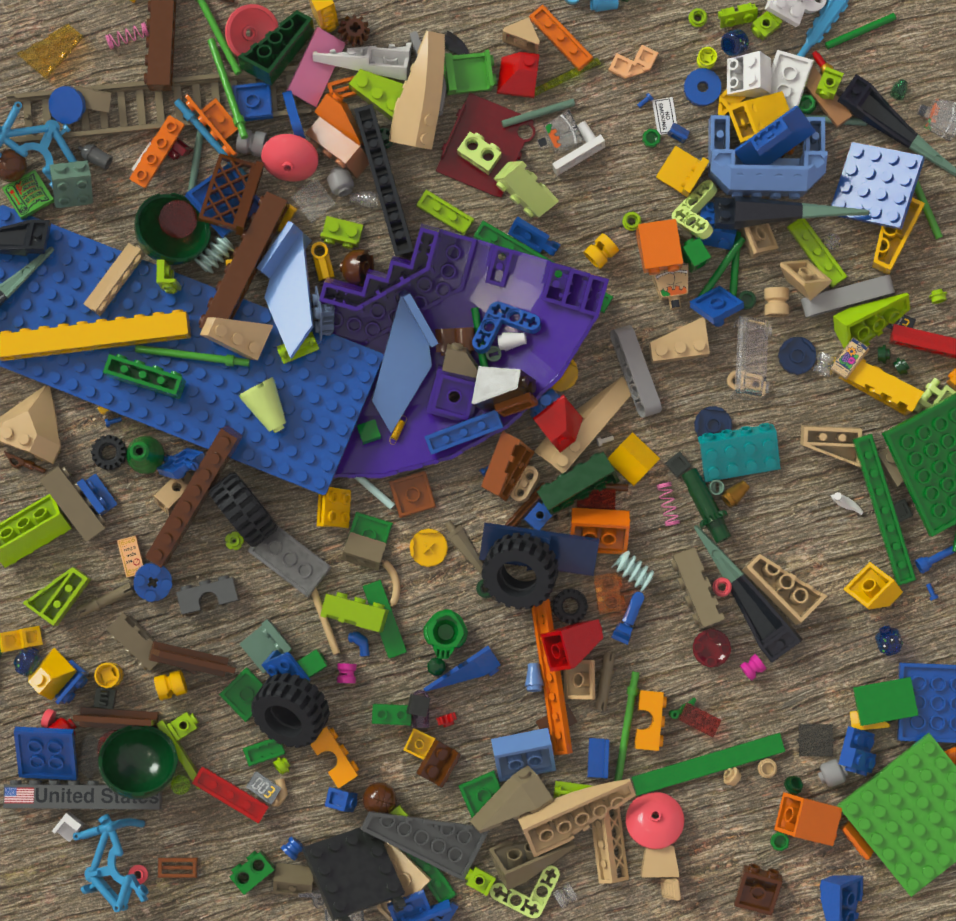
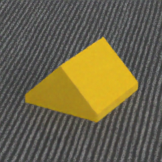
(633, 459)

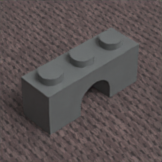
(190, 598)

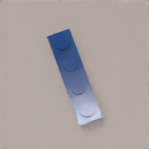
(463, 431)

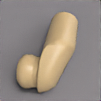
(282, 794)

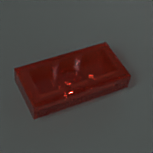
(599, 500)
(699, 719)

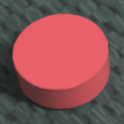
(48, 718)

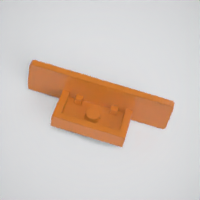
(218, 120)
(157, 151)

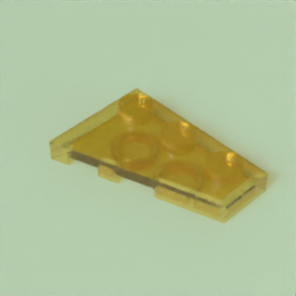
(51, 51)

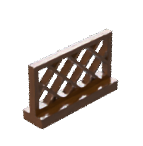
(246, 202)
(190, 659)
(115, 718)

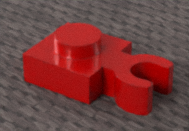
(447, 720)

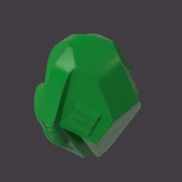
(445, 632)

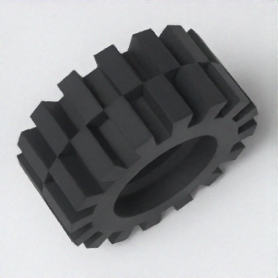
(97, 450)
(570, 594)

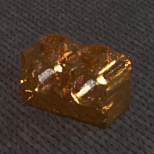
(603, 594)

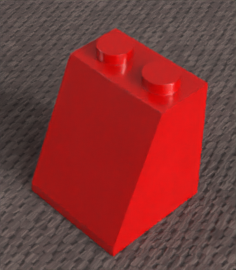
(571, 644)

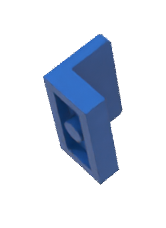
(598, 758)

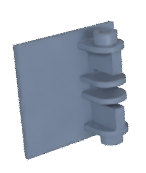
(324, 316)

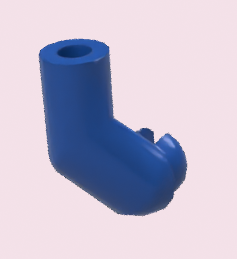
(360, 640)

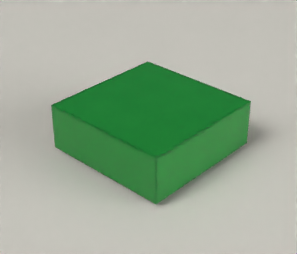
(369, 431)

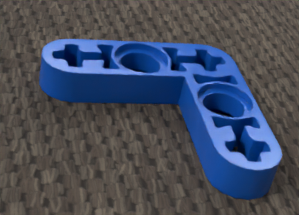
(293, 114)
(499, 319)

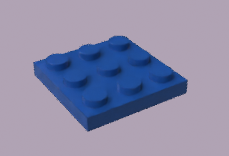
(197, 195)
(46, 753)

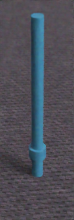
(190, 116)

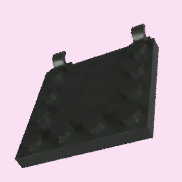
(353, 873)

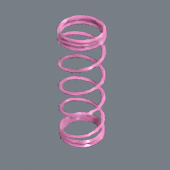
(109, 40)
(674, 507)

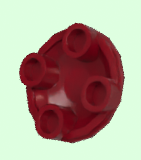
(711, 648)

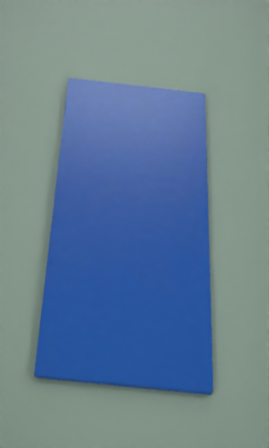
(317, 391)

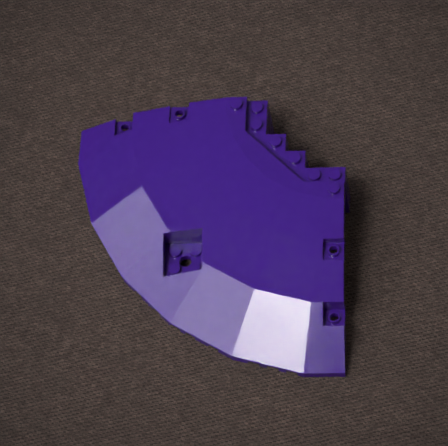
(446, 280)

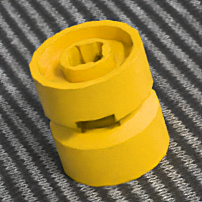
(600, 251)
(108, 675)
(170, 685)

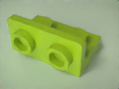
(341, 232)
(165, 278)

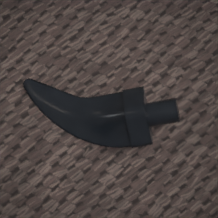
(455, 44)

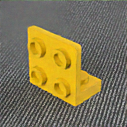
(682, 171)

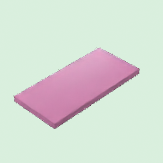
(313, 76)

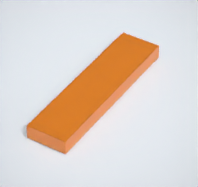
(561, 37)

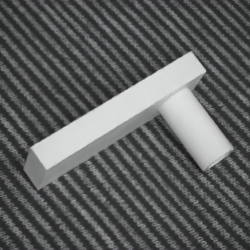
(592, 146)

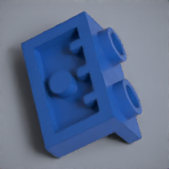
(97, 494)

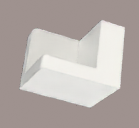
(68, 826)

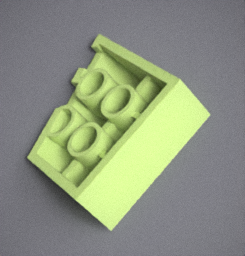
(524, 189)

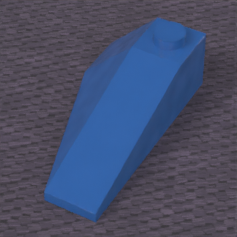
(476, 666)
(841, 896)

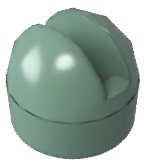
(493, 349)
(712, 487)

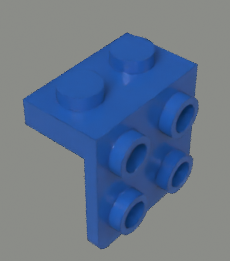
(720, 237)
(283, 663)
(79, 680)

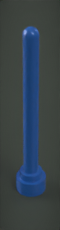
(925, 563)

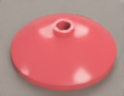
(252, 18)
(289, 157)
(655, 832)

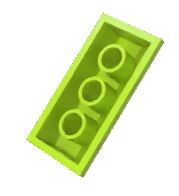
(31, 529)

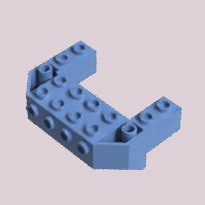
(781, 178)

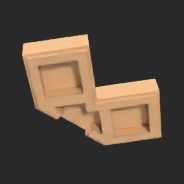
(628, 68)

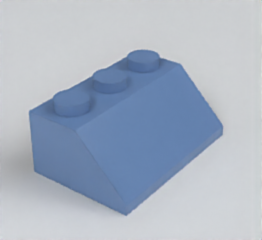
(523, 749)

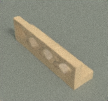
(114, 279)
(604, 848)

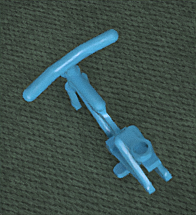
(51, 130)
(95, 875)

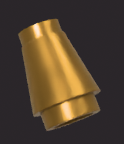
(734, 494)

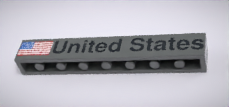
(71, 796)

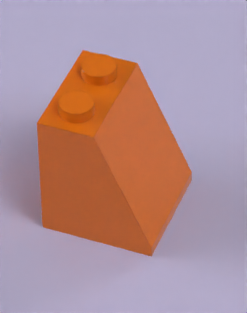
(659, 246)
(808, 819)

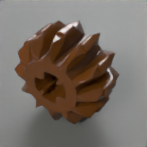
(359, 27)

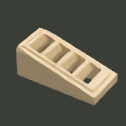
(670, 888)

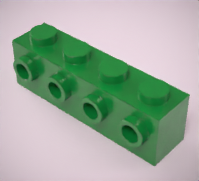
(143, 376)

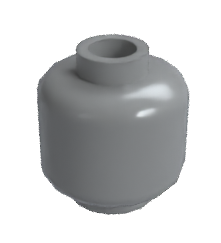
(340, 181)
(832, 773)

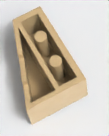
(238, 336)
(681, 344)
(832, 441)

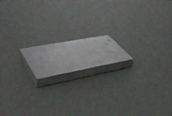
(291, 561)

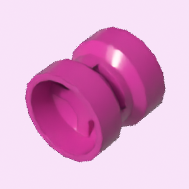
(754, 666)
(349, 669)

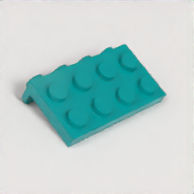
(739, 452)

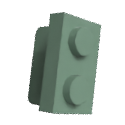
(71, 184)

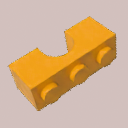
(650, 737)
(345, 769)

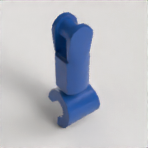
(623, 630)

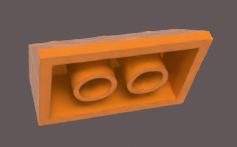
(607, 525)

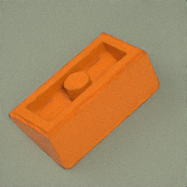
(857, 840)

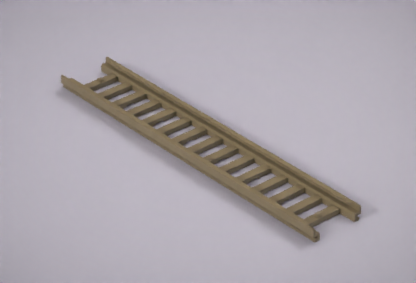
(139, 87)

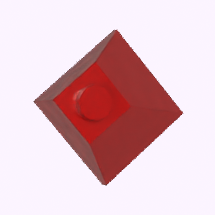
(518, 74)
(560, 423)

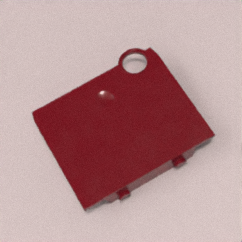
(485, 119)

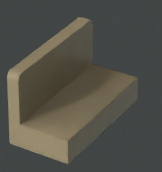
(363, 551)
(292, 879)

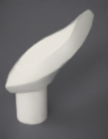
(846, 502)

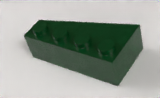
(278, 48)
(578, 483)

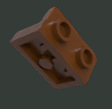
(438, 763)

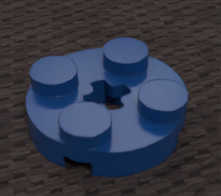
(148, 592)

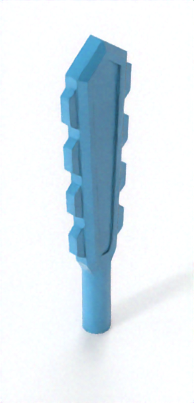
(822, 24)

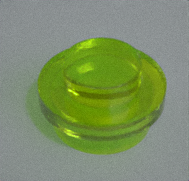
(180, 784)

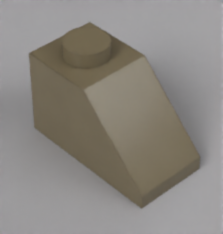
(459, 361)

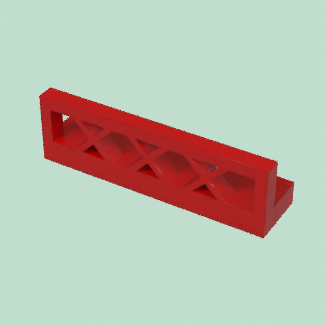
(923, 341)
(230, 794)

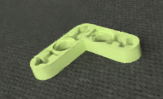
(707, 191)
(533, 898)

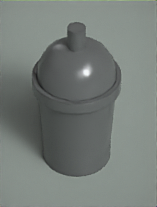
(96, 156)

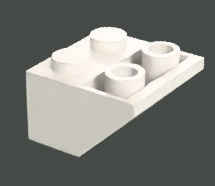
(749, 75)

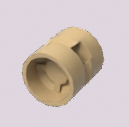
(776, 301)

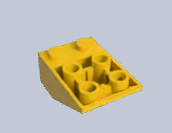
(756, 114)

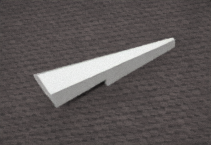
(386, 62)

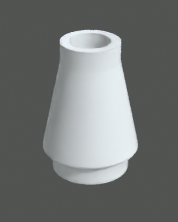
(511, 340)

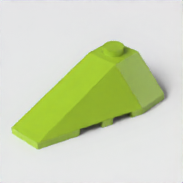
(869, 319)

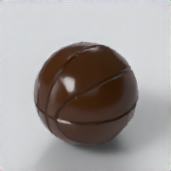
(12, 166)
(379, 798)

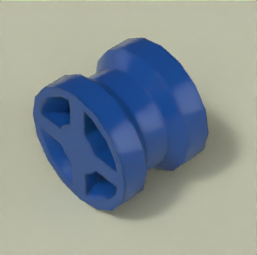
(292, 848)

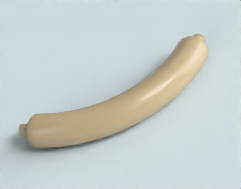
(395, 581)

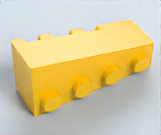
(892, 240)
(884, 387)

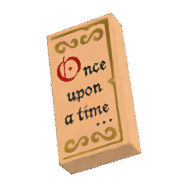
(130, 555)

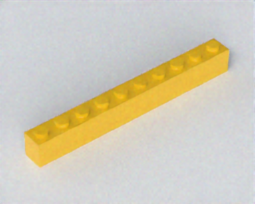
(94, 336)

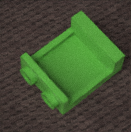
(469, 73)

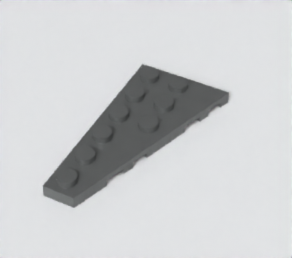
(439, 843)

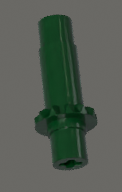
(712, 517)

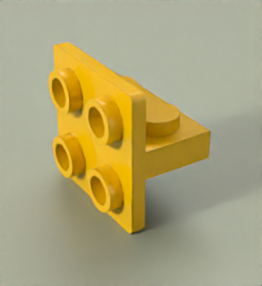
(334, 508)

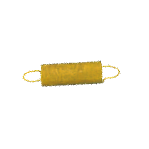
(398, 429)

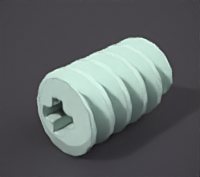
(215, 254)
(634, 570)

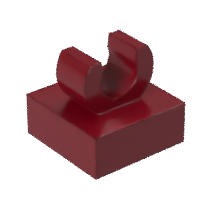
(179, 149)

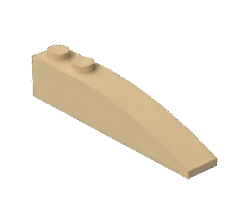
(420, 100)
(595, 415)
(572, 813)

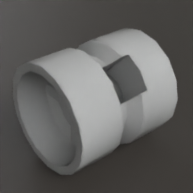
(252, 144)

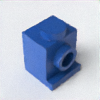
(535, 522)

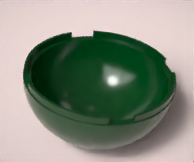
(161, 245)
(138, 761)

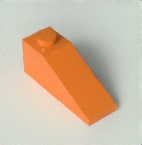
(338, 114)

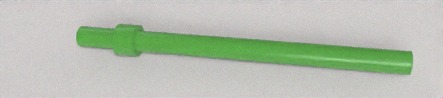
(218, 34)
(238, 119)
(228, 360)
(632, 692)

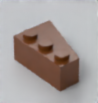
(506, 466)

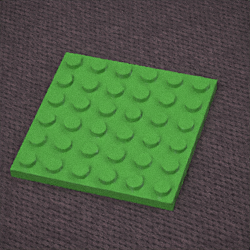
(910, 814)

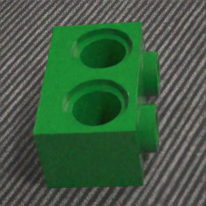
(695, 254)
(313, 663)
(391, 714)
(254, 874)

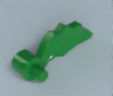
(675, 713)

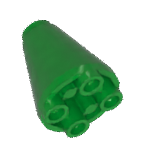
(151, 458)

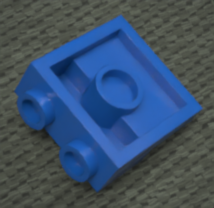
(857, 750)

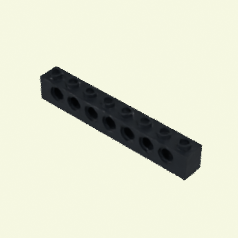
(384, 180)

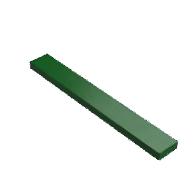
(493, 235)
(884, 509)
(708, 764)

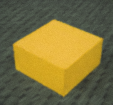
(419, 743)

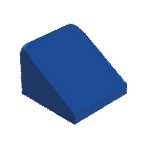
(678, 133)

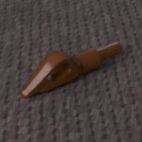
(22, 462)

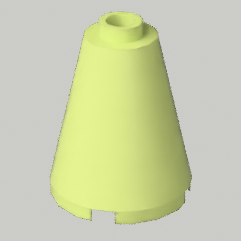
(265, 404)

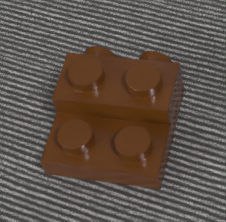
(758, 889)

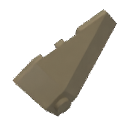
(517, 796)

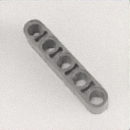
(848, 296)
(635, 371)

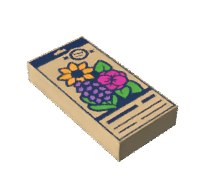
(849, 358)

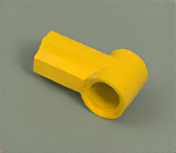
(322, 263)

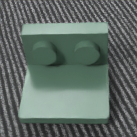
(264, 642)

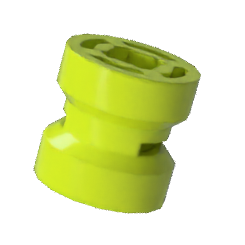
(706, 54)

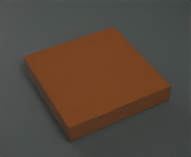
(412, 494)

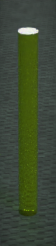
(564, 77)

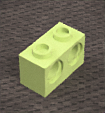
(476, 156)

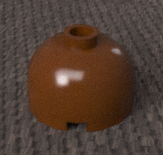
(356, 266)

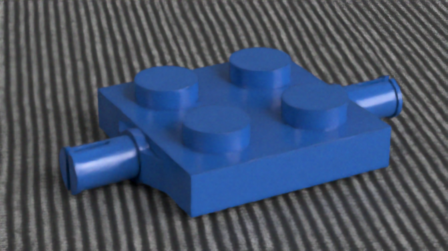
(177, 465)

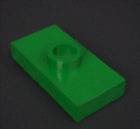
(263, 751)

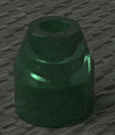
(899, 89)

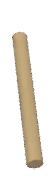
(325, 623)

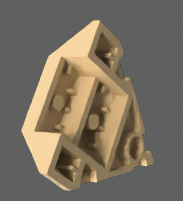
(33, 426)

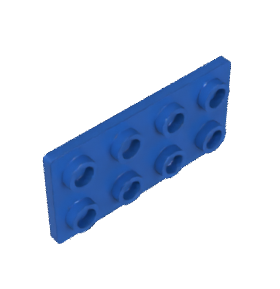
(776, 139)

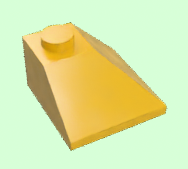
(873, 588)
(51, 674)

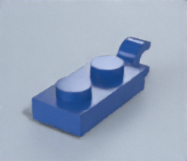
(533, 237)

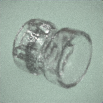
(823, 365)
(561, 897)

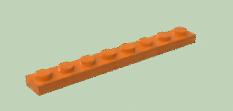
(552, 684)

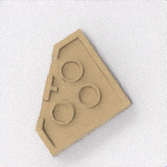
(409, 873)

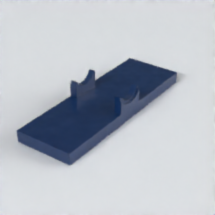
(573, 552)

